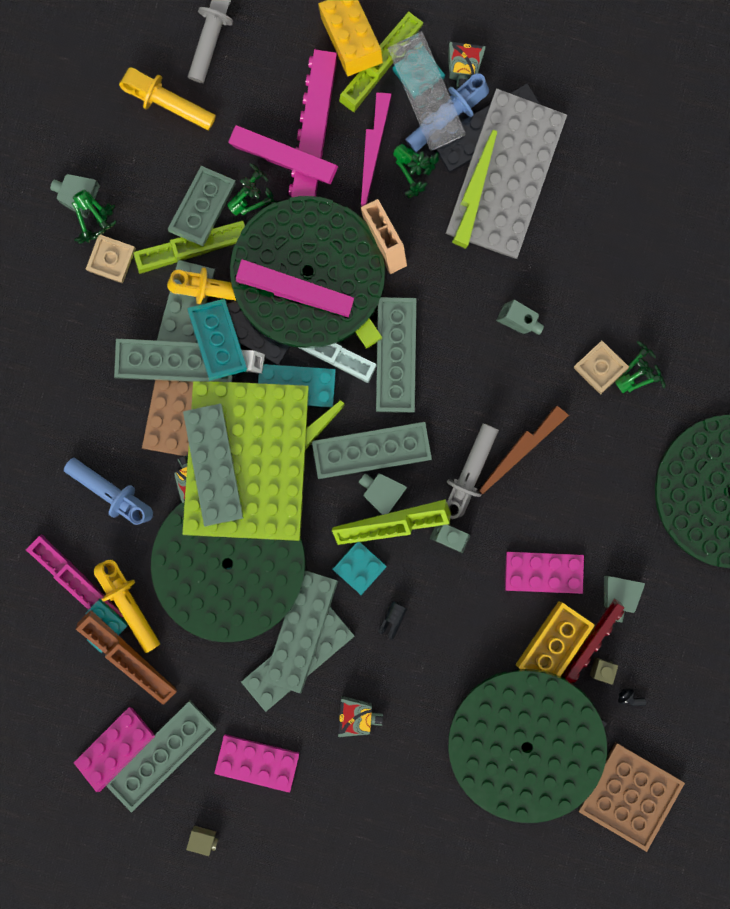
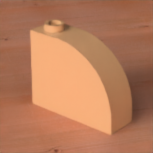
(385, 236)

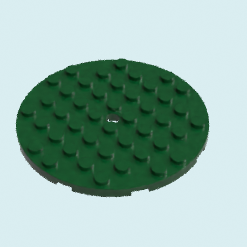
(316, 236)
(694, 491)
(222, 601)
(536, 709)

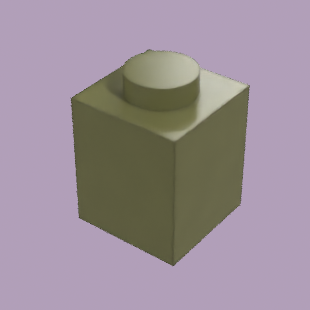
(603, 670)
(202, 841)

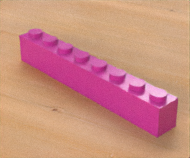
(314, 117)

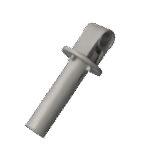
(215, 17)
(464, 487)

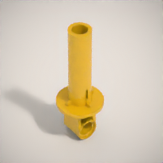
(151, 91)
(199, 285)
(118, 590)

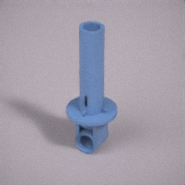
(463, 100)
(121, 501)

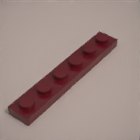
(593, 641)

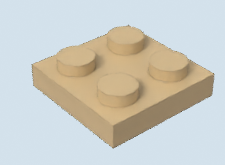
(110, 258)
(601, 367)

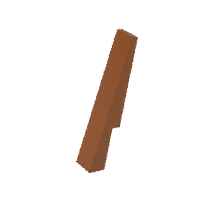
(525, 445)
(125, 657)

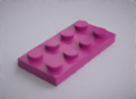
(544, 572)
(114, 749)
(257, 763)

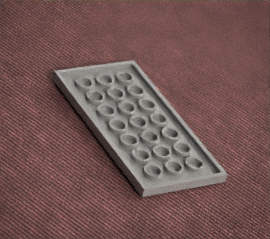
(515, 172)

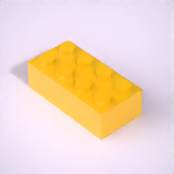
(350, 35)
(556, 641)

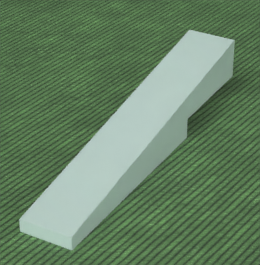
(344, 360)

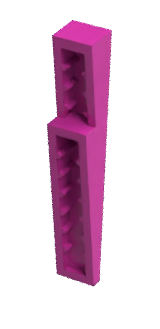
(373, 143)
(282, 155)
(293, 288)
(67, 573)

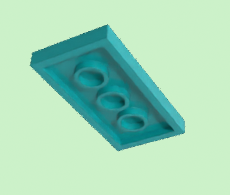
(217, 339)
(320, 381)

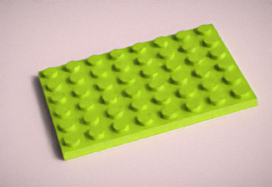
(268, 456)

